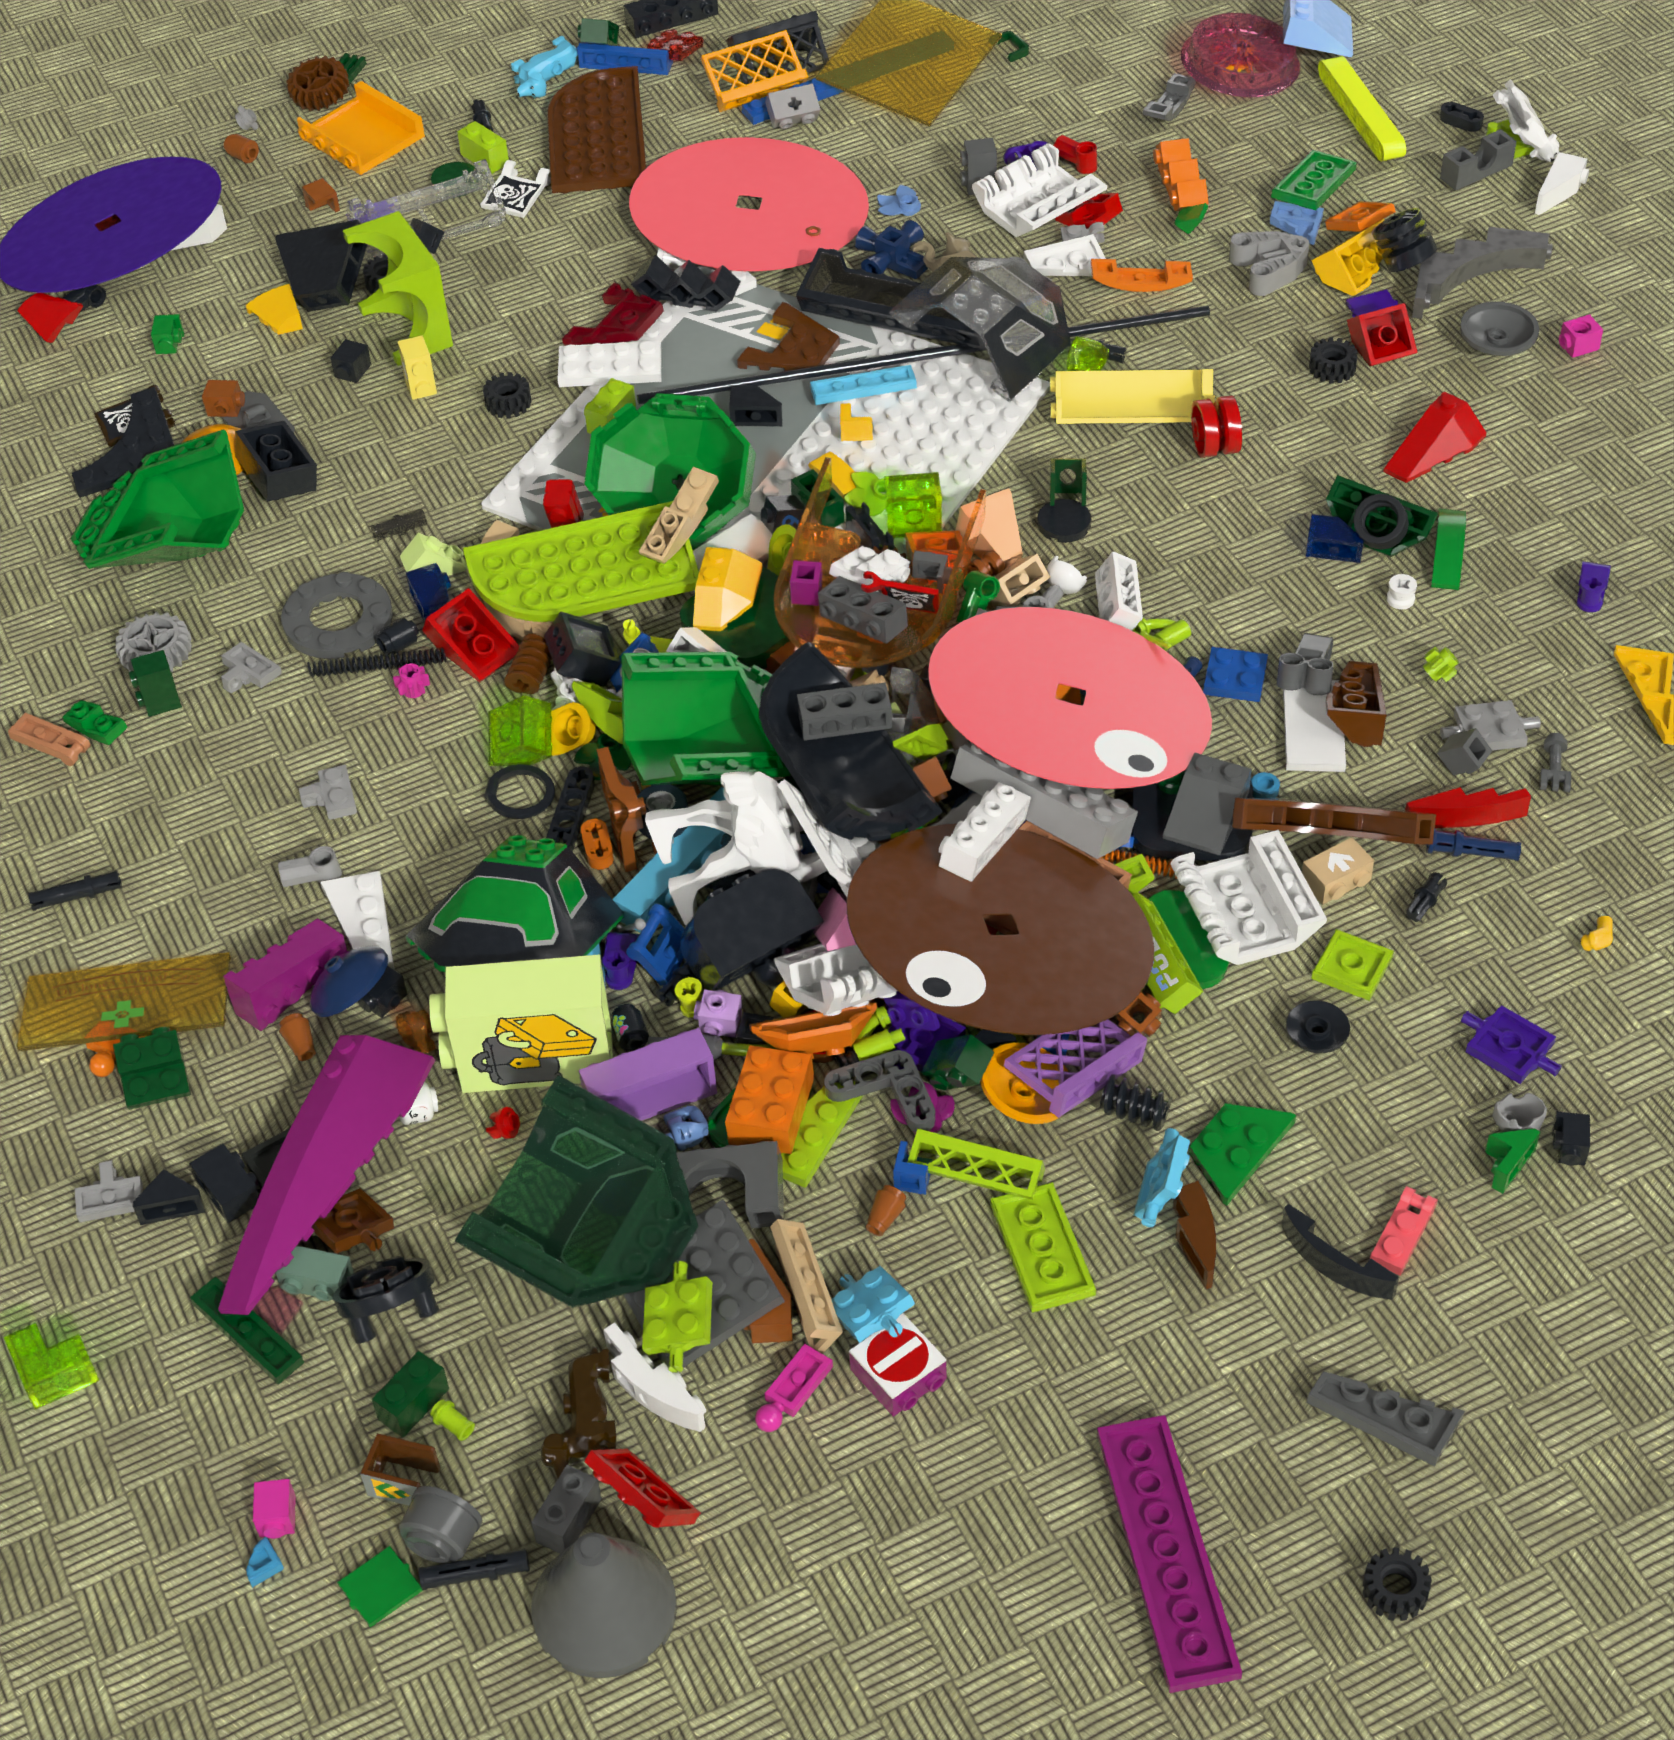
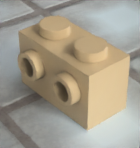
(1020, 580)

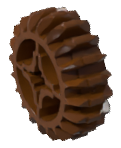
(318, 83)

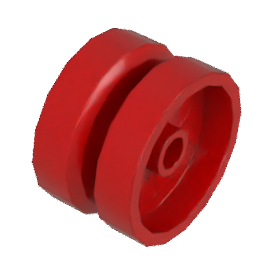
(1216, 426)

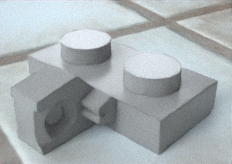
(246, 667)
(332, 792)
(108, 1196)

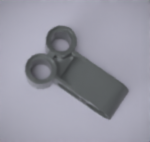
(1308, 667)

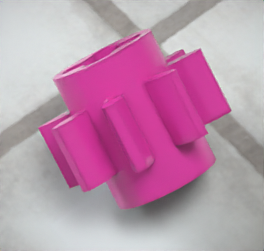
(411, 680)

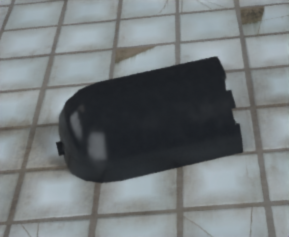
(850, 780)

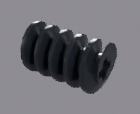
(1135, 1103)

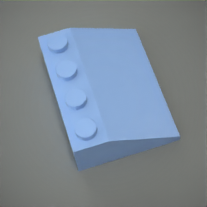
(1317, 26)

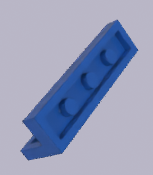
(607, 56)

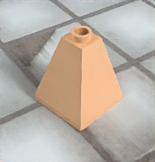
(998, 530)

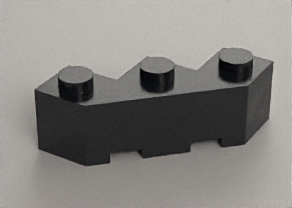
(686, 284)

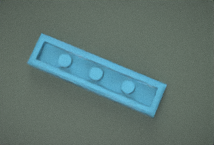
(863, 384)

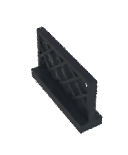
(792, 25)

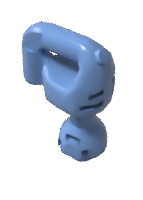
(686, 1133)

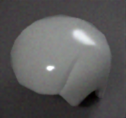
(1519, 1113)

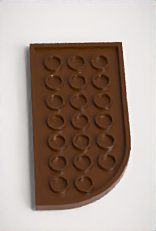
(597, 132)

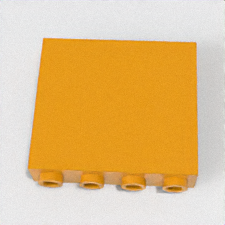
(364, 130)

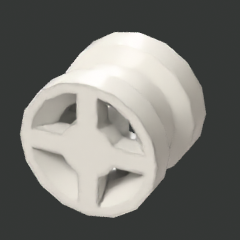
(1401, 591)

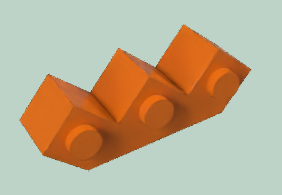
(1180, 174)

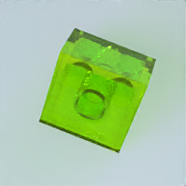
(519, 732)

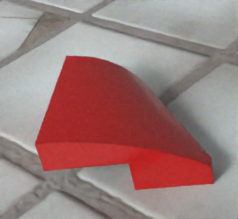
(1096, 209)
(49, 314)

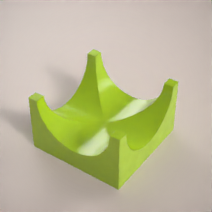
(412, 280)

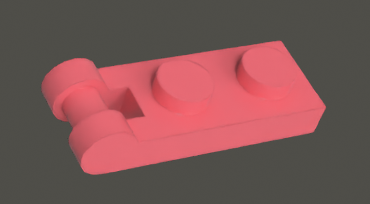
(1403, 1231)

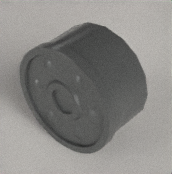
(439, 1525)

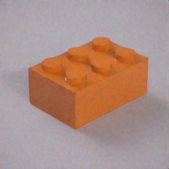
(770, 1097)

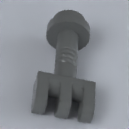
(1555, 745)

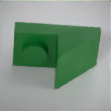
(1512, 1152)

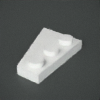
(1066, 257)

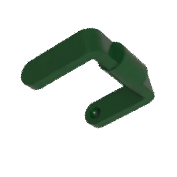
(1018, 42)

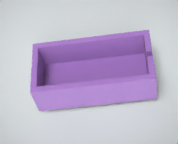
(655, 1076)

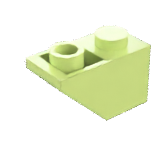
(429, 550)

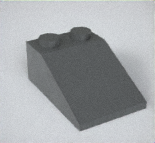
(1206, 803)

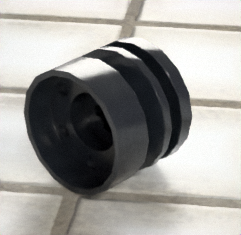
(1404, 241)

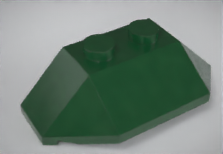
(1346, 497)

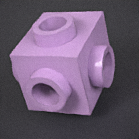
(719, 1013)

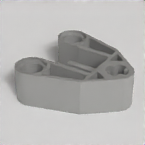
(1275, 258)

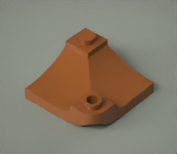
(623, 806)

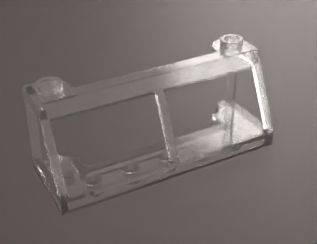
(430, 195)

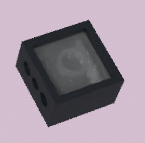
(582, 649)

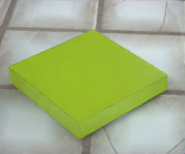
(1352, 964)

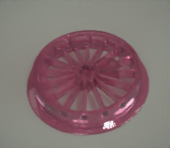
(1219, 43)

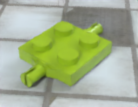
(677, 1316)

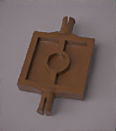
(354, 1221)

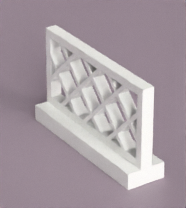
(835, 851)

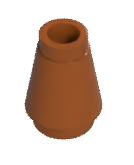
(297, 1034)
(885, 1209)

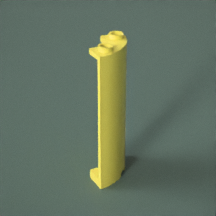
(1128, 395)

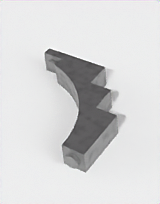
(1473, 258)

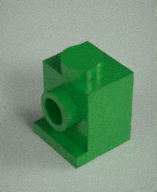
(167, 333)

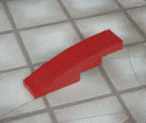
(1484, 807)

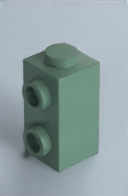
(314, 1273)

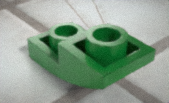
(93, 723)

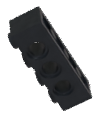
(653, 16)

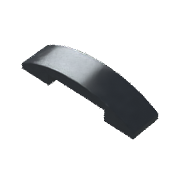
(1368, 1280)

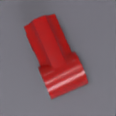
(1081, 154)

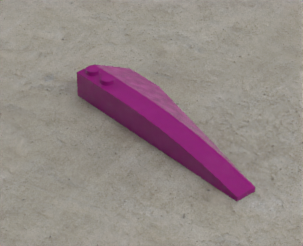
(334, 1133)

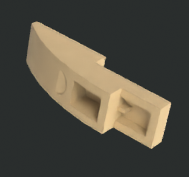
(681, 518)

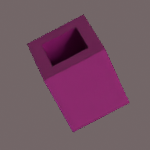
(806, 582)

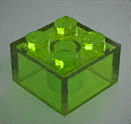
(913, 503)

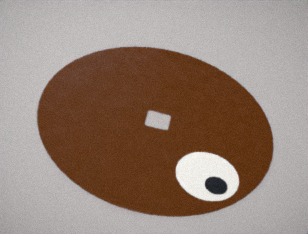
(1071, 966)

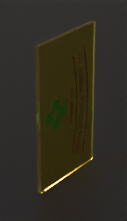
(124, 1001)

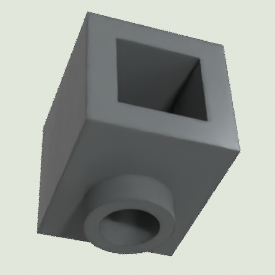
(1464, 752)

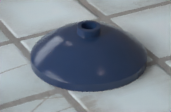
(347, 979)

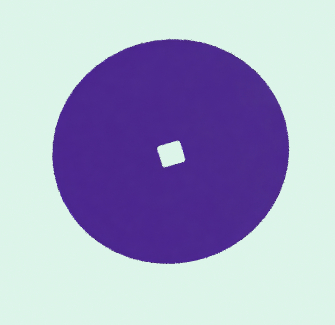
(158, 208)

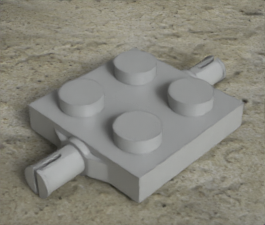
(1495, 722)

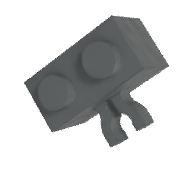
(978, 161)

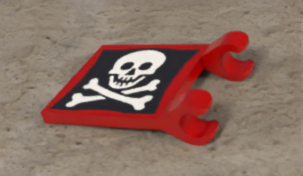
(914, 596)

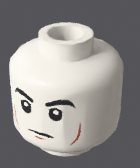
(423, 1107)

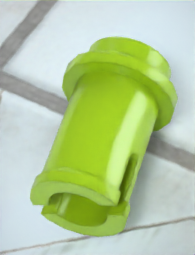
(447, 1416)

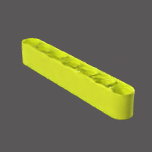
(1362, 108)

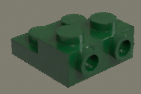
(152, 1068)

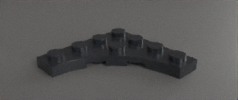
(144, 435)

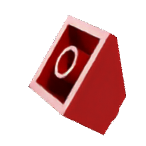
(1383, 334)

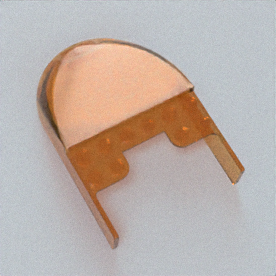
(829, 544)

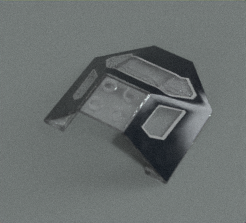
(1007, 305)

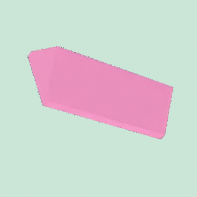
(835, 929)

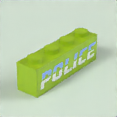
(1170, 976)

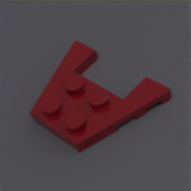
(623, 323)

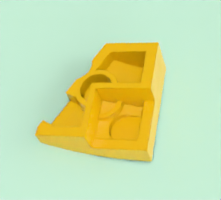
(277, 310)

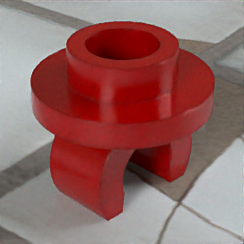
(506, 1124)

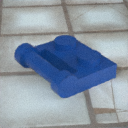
(666, 951)

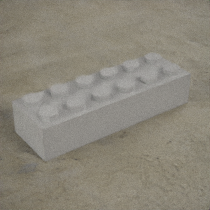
(1072, 813)

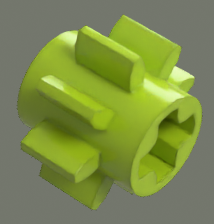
(1440, 664)

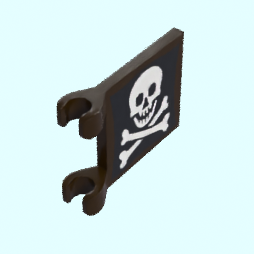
(116, 418)

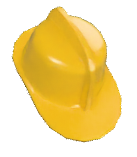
(570, 728)

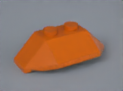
(815, 1031)

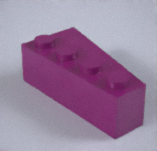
(284, 974)

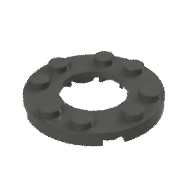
(333, 644)

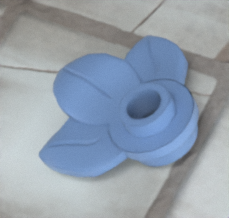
(904, 202)

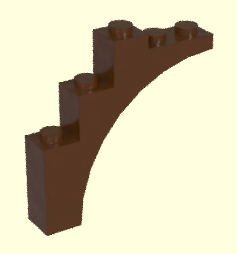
(1334, 819)

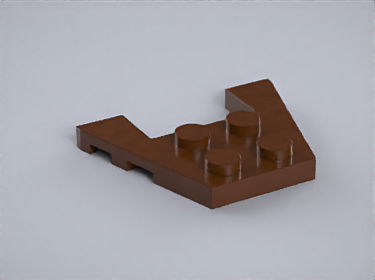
(803, 346)

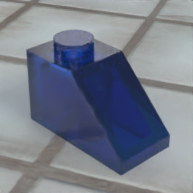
(1333, 540)
(428, 589)

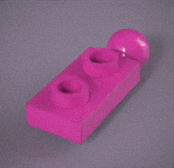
(793, 1387)

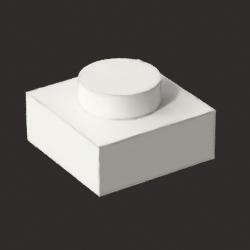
(747, 281)

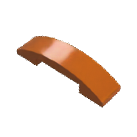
(1141, 279)

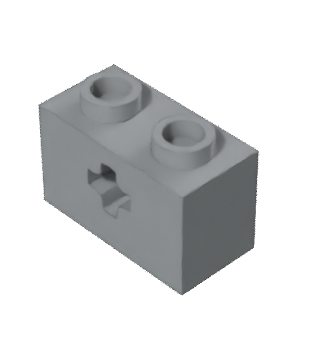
(804, 109)

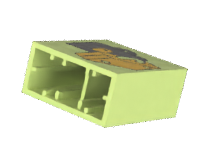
(522, 1022)

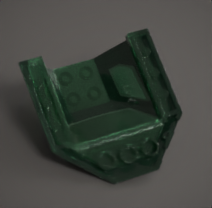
(588, 1203)

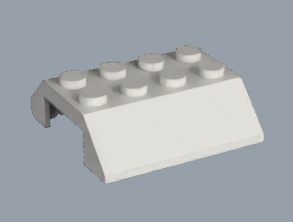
(1033, 196)
(1251, 901)
(831, 978)

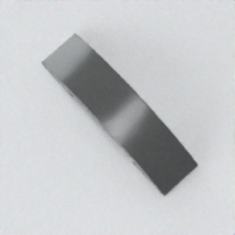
(1173, 100)

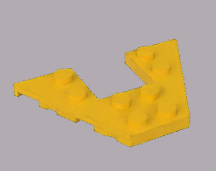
(1650, 678)

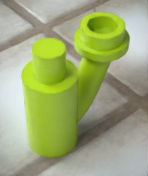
(1171, 631)
(870, 1045)

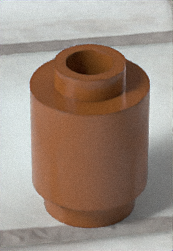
(241, 148)

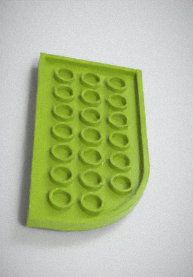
(578, 568)

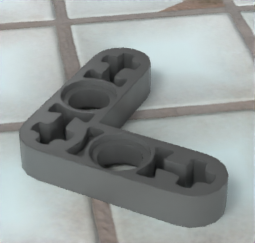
(895, 1079)

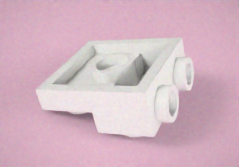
(886, 565)

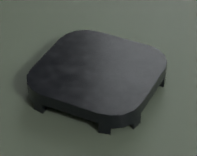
(1152, 817)

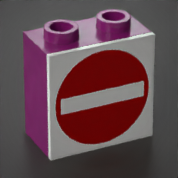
(898, 1367)

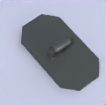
(256, 412)

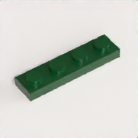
(249, 1334)

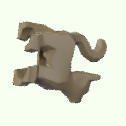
(954, 248)

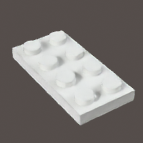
(600, 362)

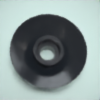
(1318, 1017)

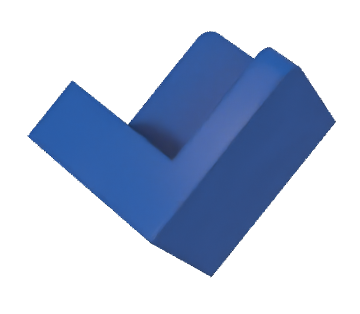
(910, 1176)

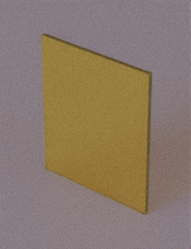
(909, 58)

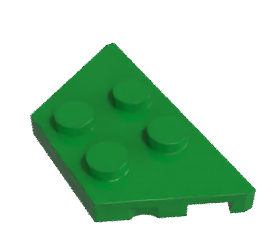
(1237, 1145)

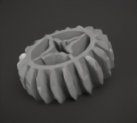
(163, 631)

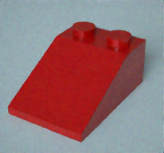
(470, 636)

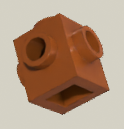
(1144, 1005)

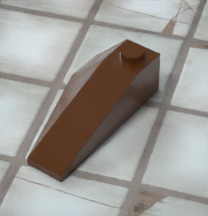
(1358, 704)

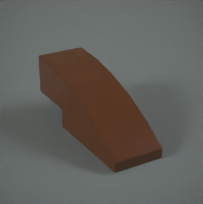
(1196, 1231)

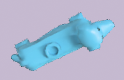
(543, 67)

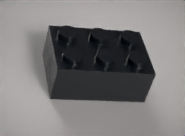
(275, 460)

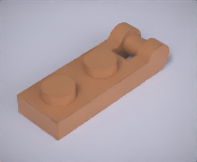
(49, 738)

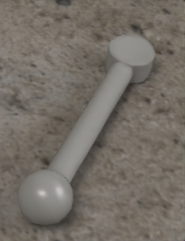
(639, 924)

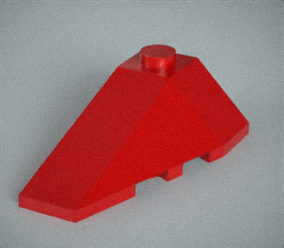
(1439, 435)

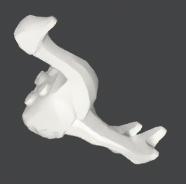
(761, 831)

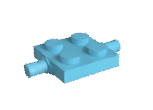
(1162, 1177)
(871, 1304)

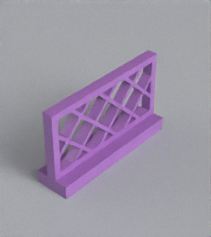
(1093, 1073)

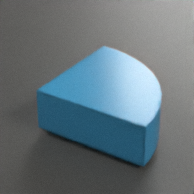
(263, 1563)

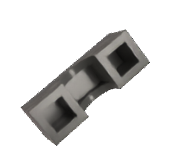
(1464, 168)

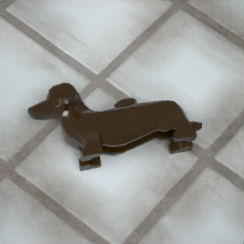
(588, 1414)

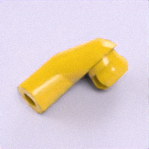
(1601, 937)

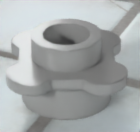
(246, 118)

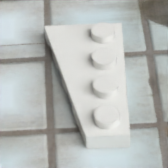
(361, 910)

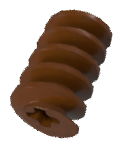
(529, 665)

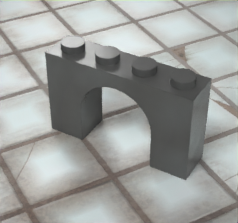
(754, 1165)

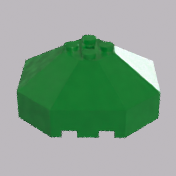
(650, 447)

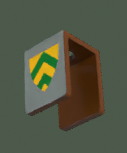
(400, 1452)

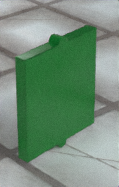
(379, 1586)

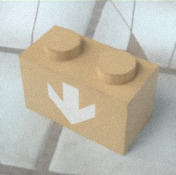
(1338, 870)

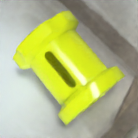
(693, 993)

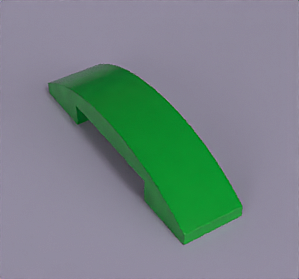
(1449, 549)

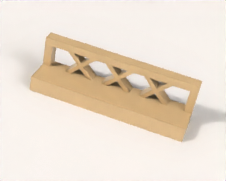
(806, 1284)

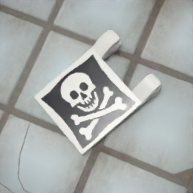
(516, 192)

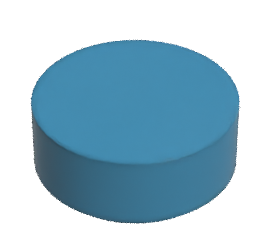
(1265, 785)

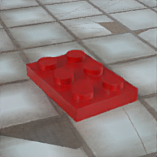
(641, 1488)

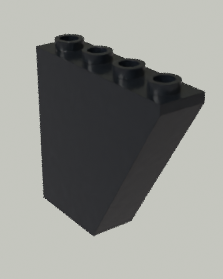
(321, 264)

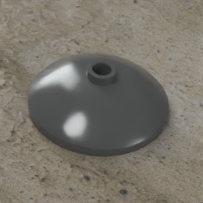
(1499, 328)

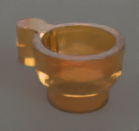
(414, 1030)

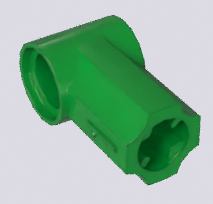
(979, 590)

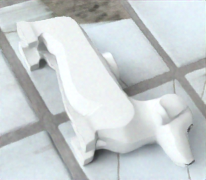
(1526, 122)

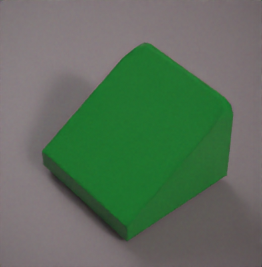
(1190, 217)

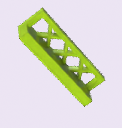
(977, 1156)

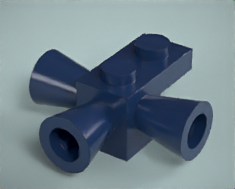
(892, 249)

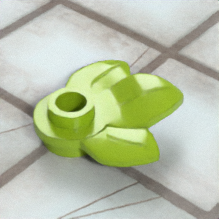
(867, 491)

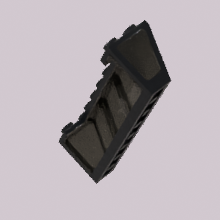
(868, 298)

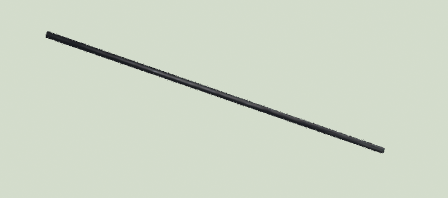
(913, 356)

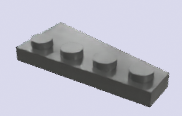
(1403, 1423)

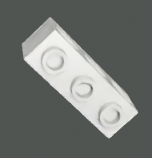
(1119, 591)

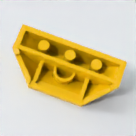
(724, 587)

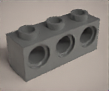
(864, 612)
(844, 711)

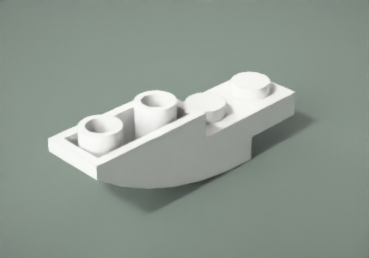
(651, 1386)

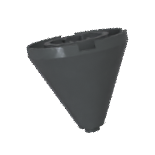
(603, 1606)

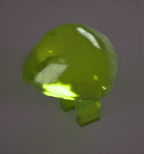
(1086, 355)

